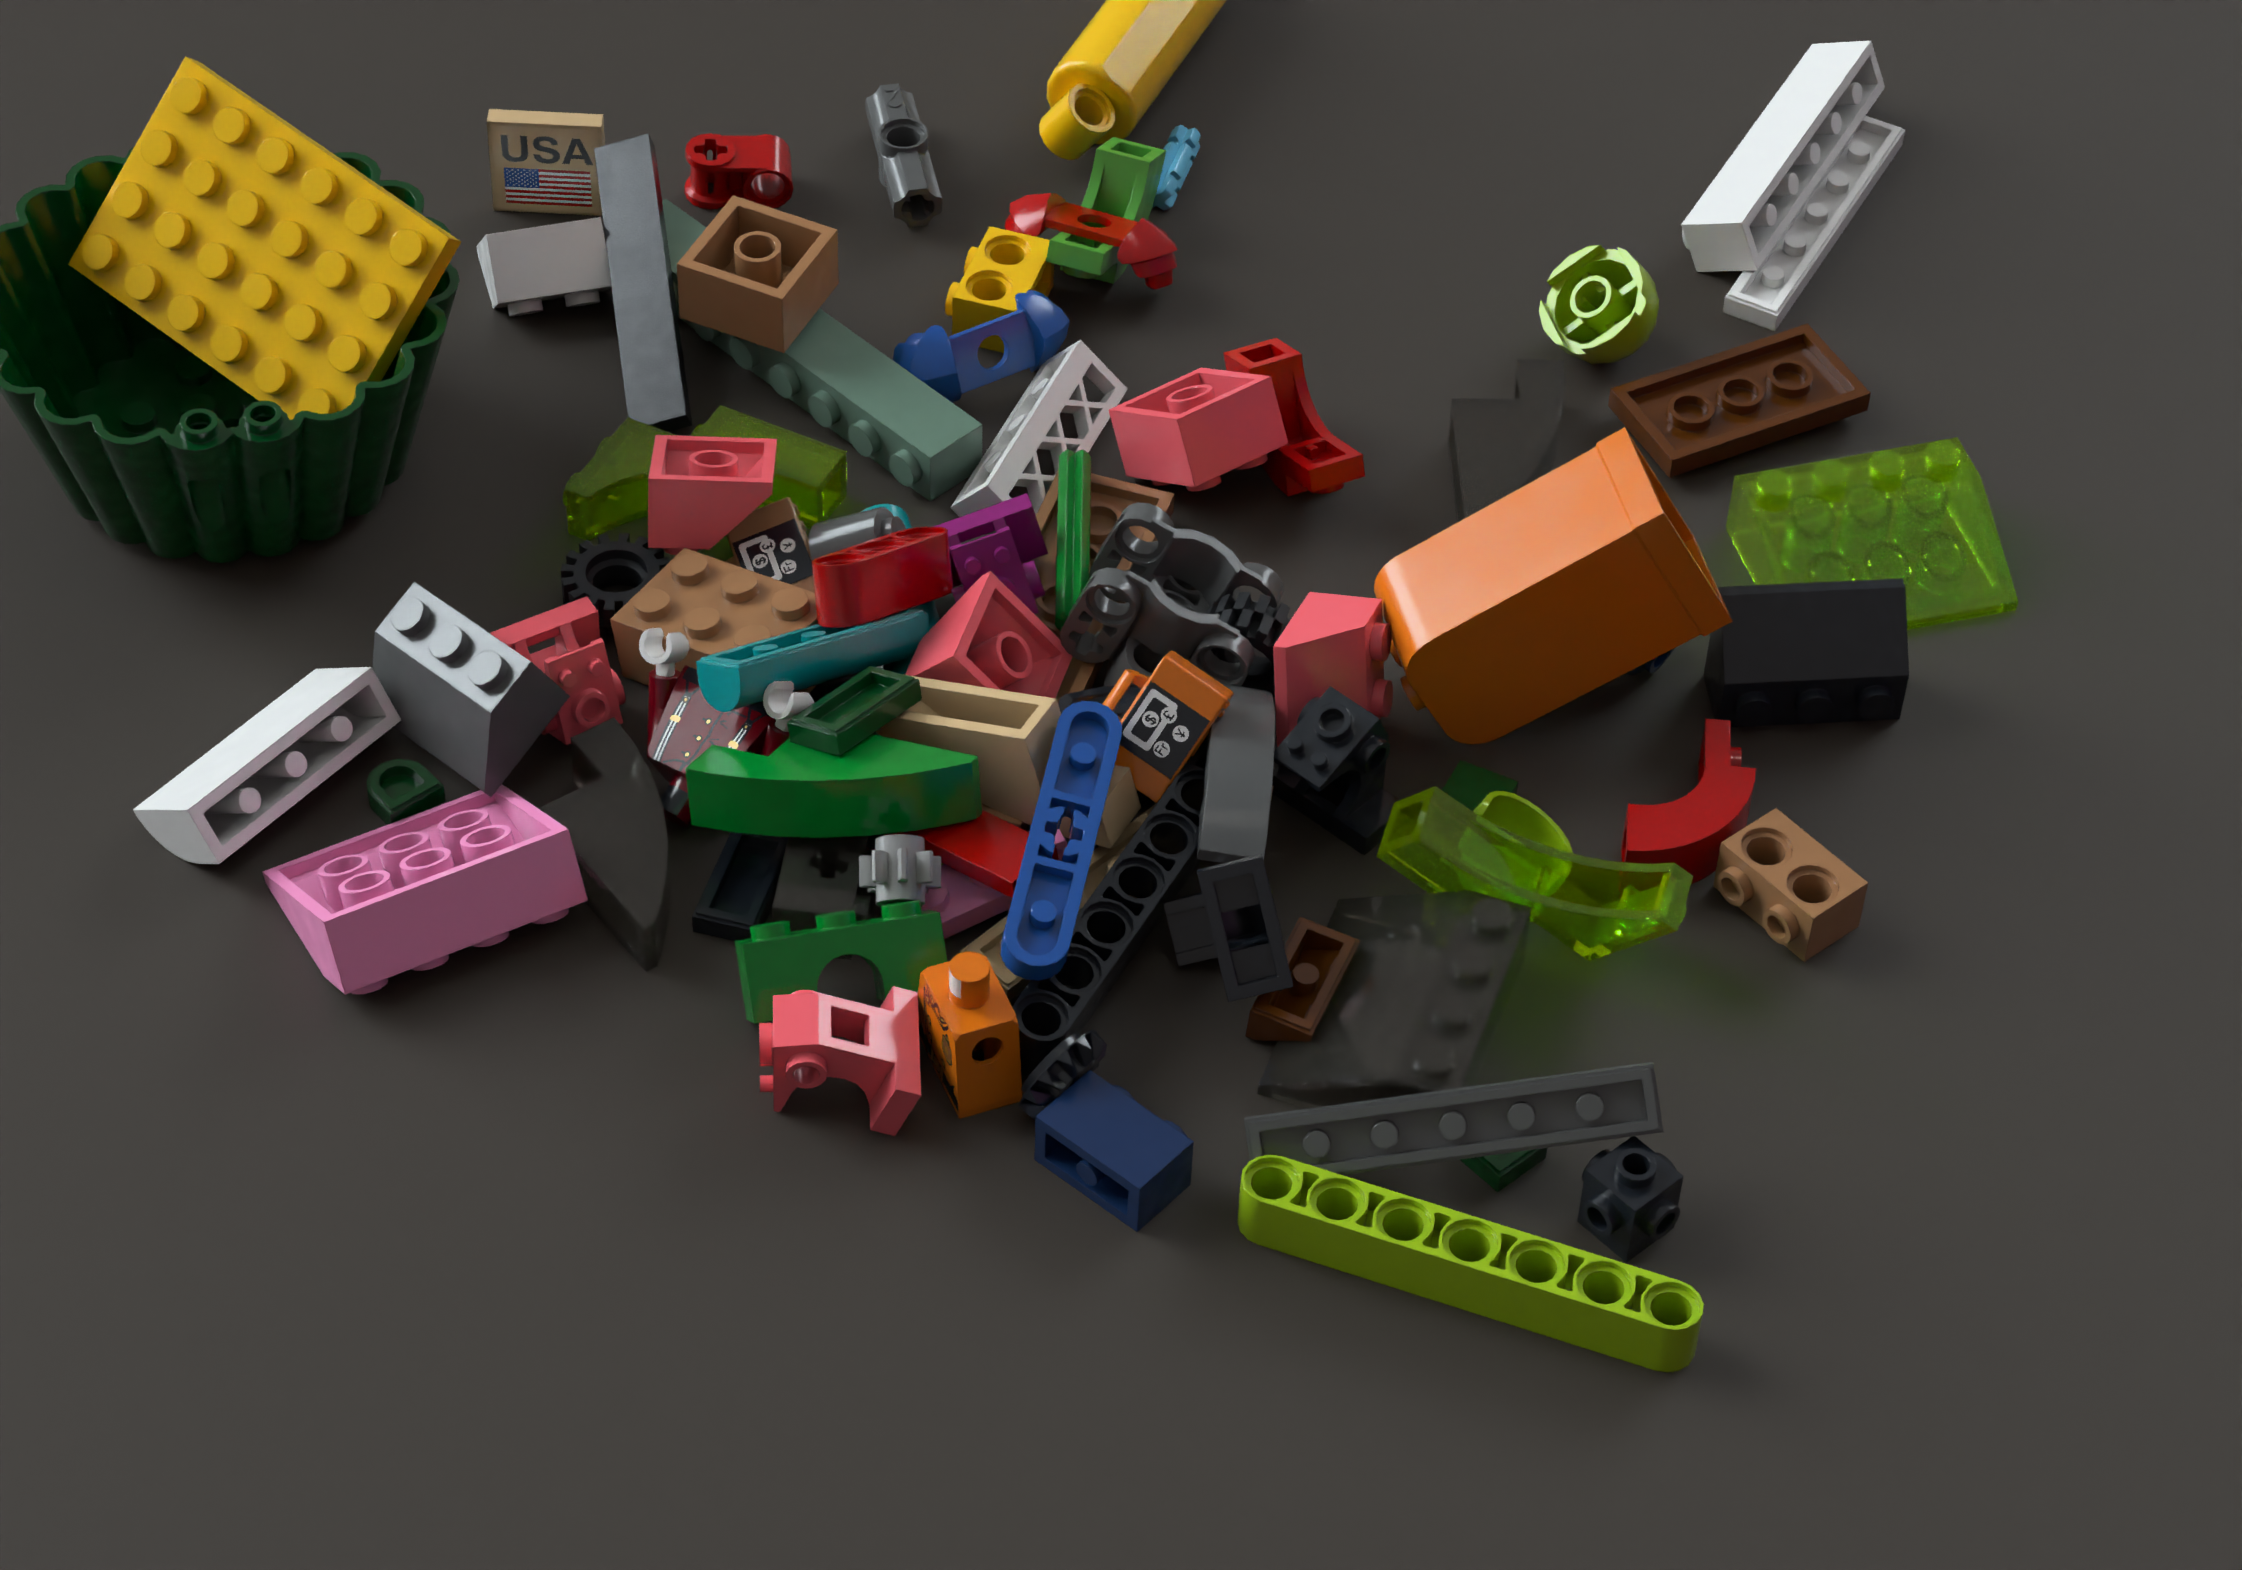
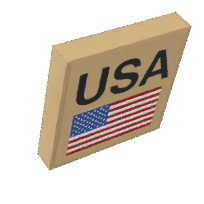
(545, 161)

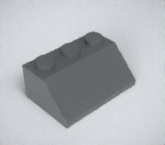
(461, 689)

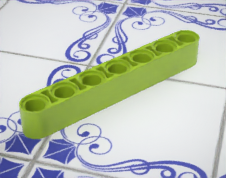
(1470, 1263)

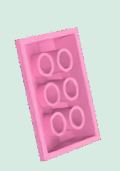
(428, 887)

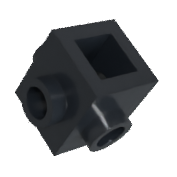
(1629, 1197)

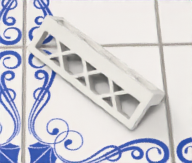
(1034, 418)

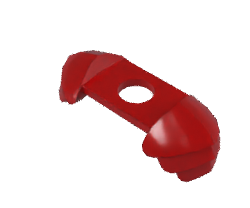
(1139, 243)

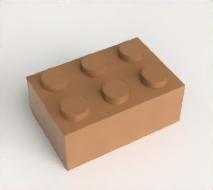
(712, 606)

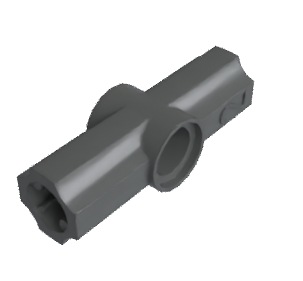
(903, 155)

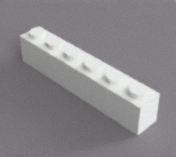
(1783, 157)

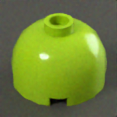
(1600, 305)

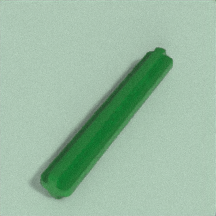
(1072, 531)

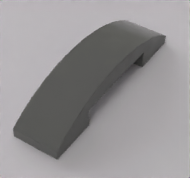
(1238, 778)

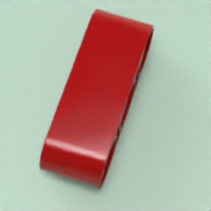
(882, 576)

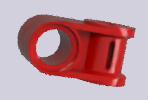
(741, 166)

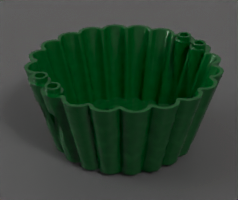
(163, 438)

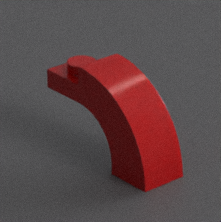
(1313, 455)
(1697, 823)

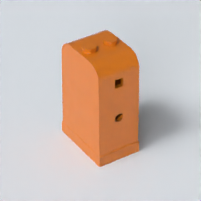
(1547, 594)

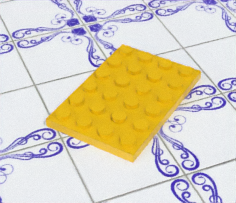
(261, 248)

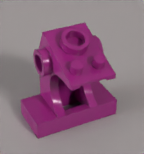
(1002, 553)

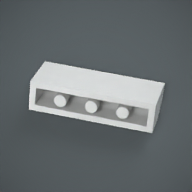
(268, 764)

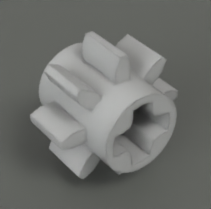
(899, 869)

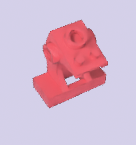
(574, 663)
(880, 1062)

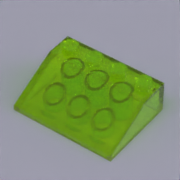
(1876, 517)

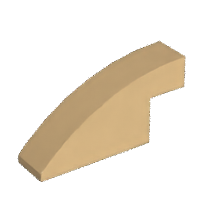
(1012, 744)

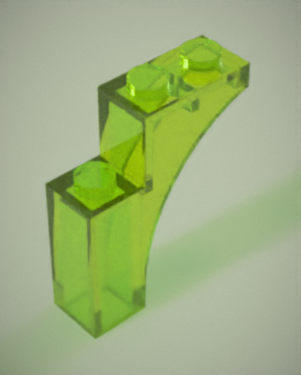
(615, 481)
(1576, 898)

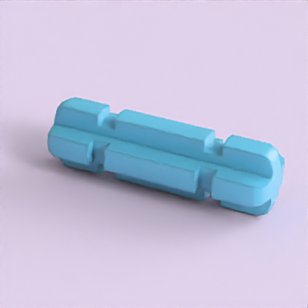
(1180, 152)

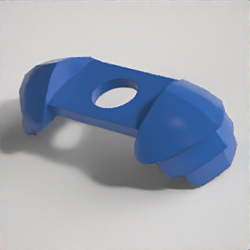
(952, 362)

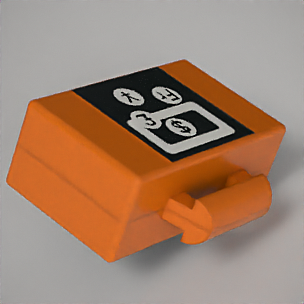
(1165, 720)

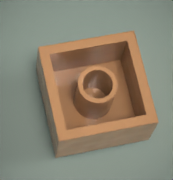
(758, 273)

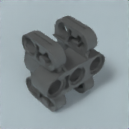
(1165, 600)

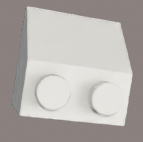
(545, 265)

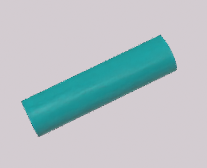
(807, 658)

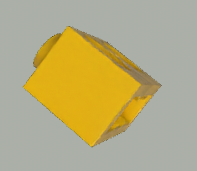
(992, 277)

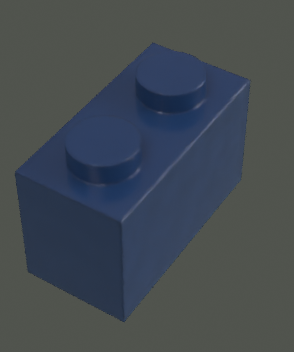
(1114, 1150)

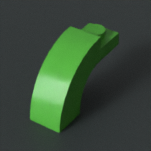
(1122, 185)

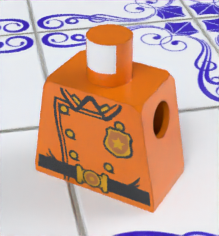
(964, 1011)

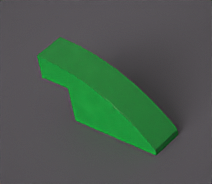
(810, 793)

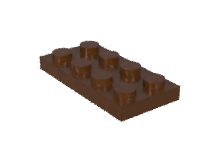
(1738, 400)

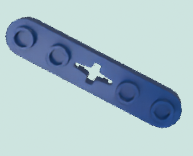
(1051, 889)

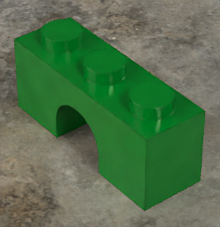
(788, 961)

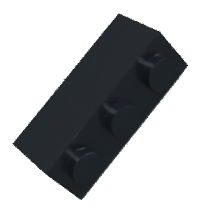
(1810, 653)

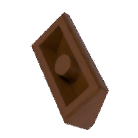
(1317, 965)

